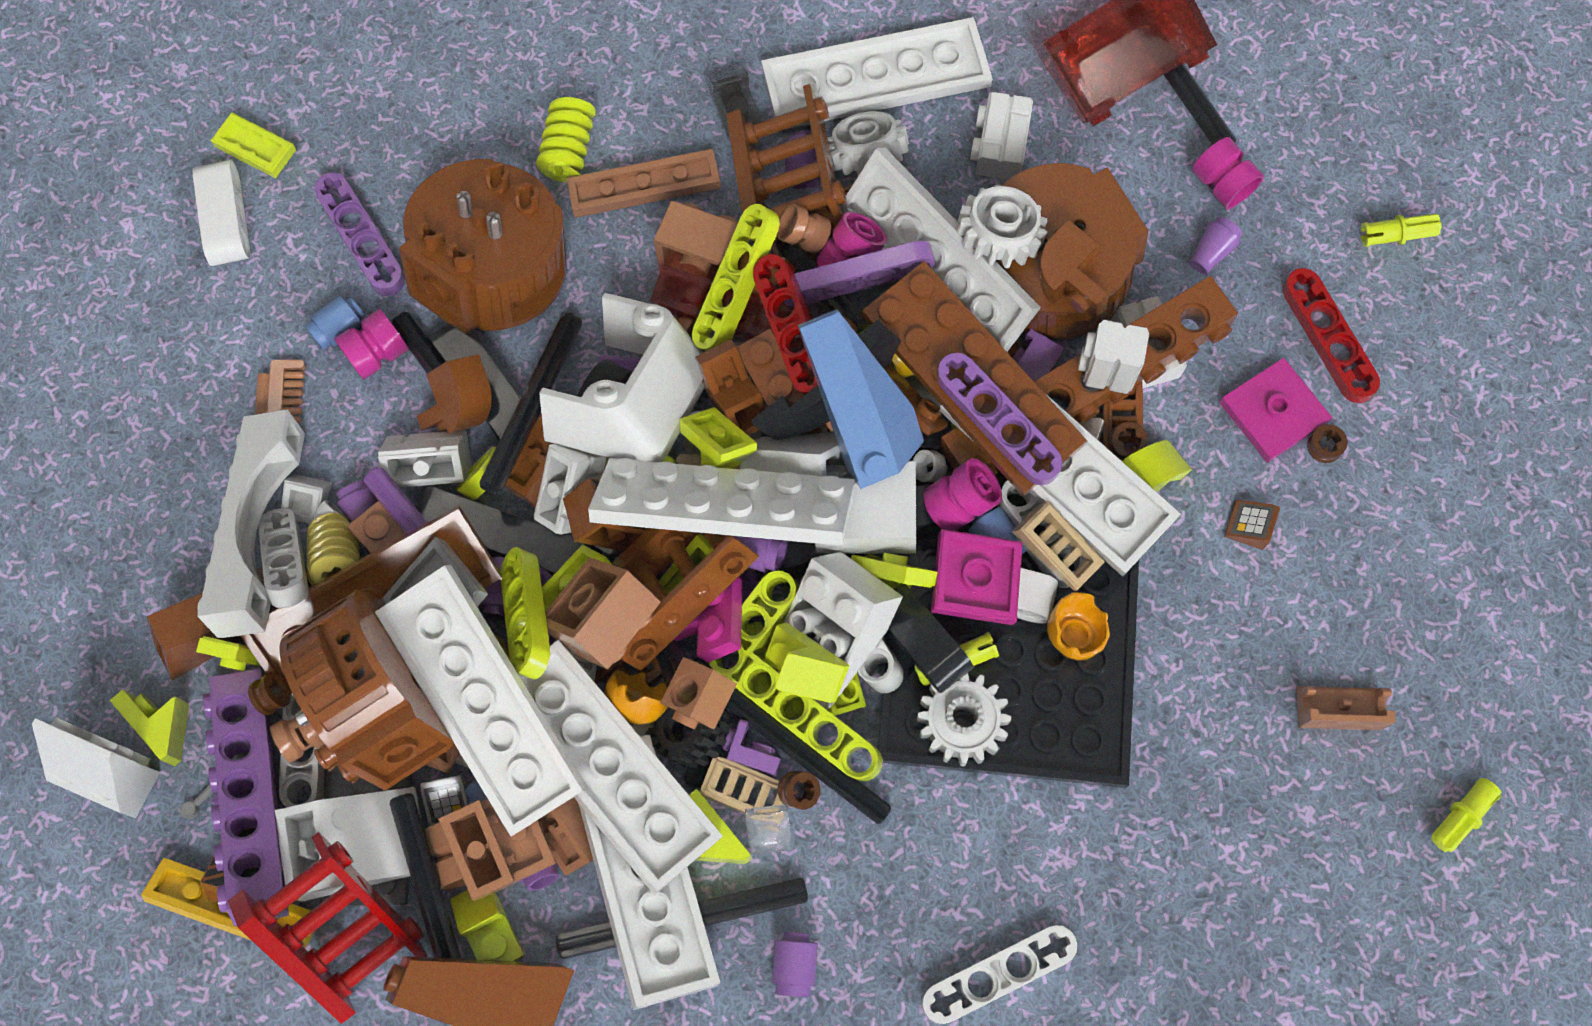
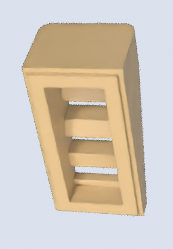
(1057, 523)
(712, 778)

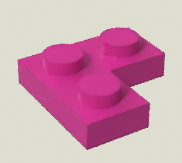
(718, 625)

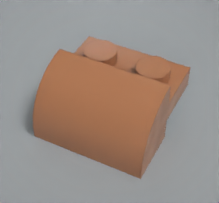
(487, 852)

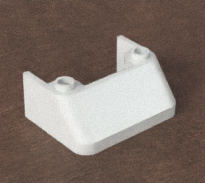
(644, 414)

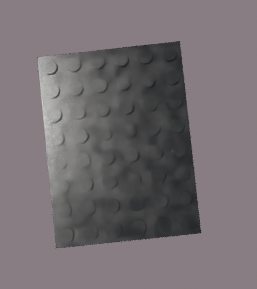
(1065, 712)

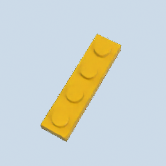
(180, 891)

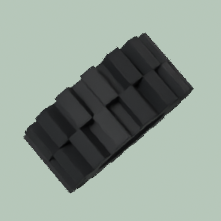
(694, 748)

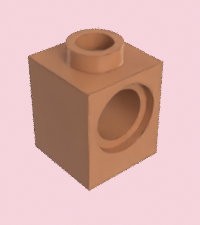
(697, 694)

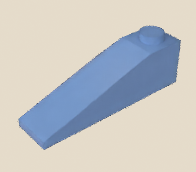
(865, 406)

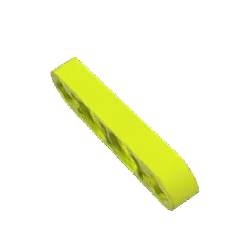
(730, 277)
(525, 613)

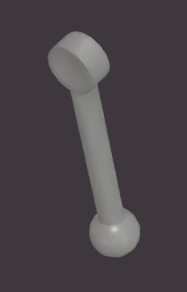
(191, 809)

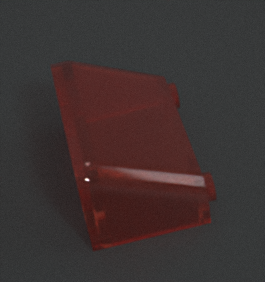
(1123, 50)

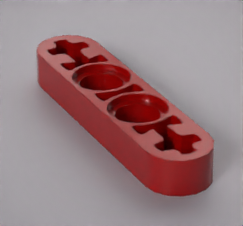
(784, 328)
(1337, 332)

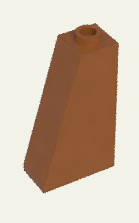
(178, 632)
(479, 990)

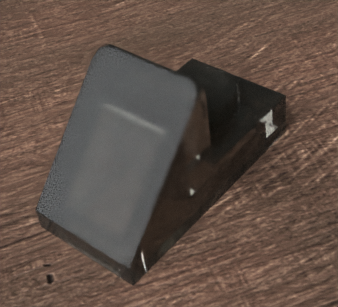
(731, 92)

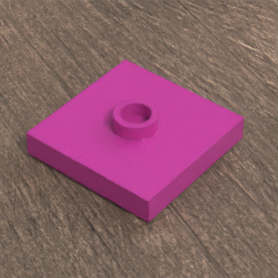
(1275, 410)
(977, 577)

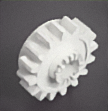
(861, 134)
(1002, 225)
(964, 741)

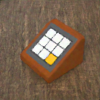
(1252, 523)

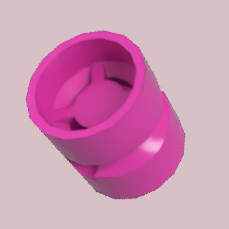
(1225, 170)
(852, 238)
(371, 344)
(963, 495)

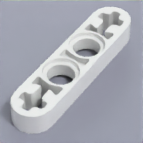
(282, 558)
(1001, 979)

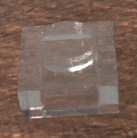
(768, 829)

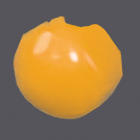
(1078, 626)
(635, 698)

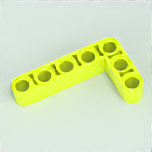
(775, 701)

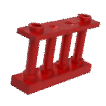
(311, 967)

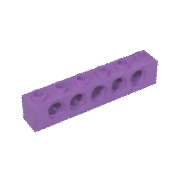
(253, 772)

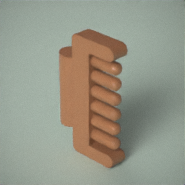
(272, 391)

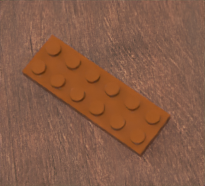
(936, 324)
(374, 575)

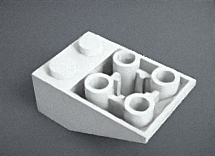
(843, 610)
(94, 766)
(359, 823)

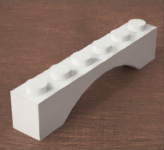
(233, 593)

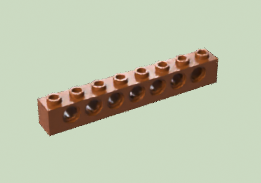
(1201, 303)

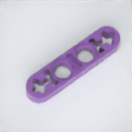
(359, 234)
(862, 272)
(1004, 414)

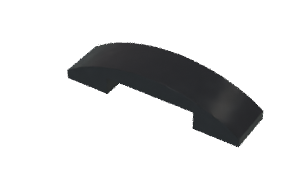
(791, 419)

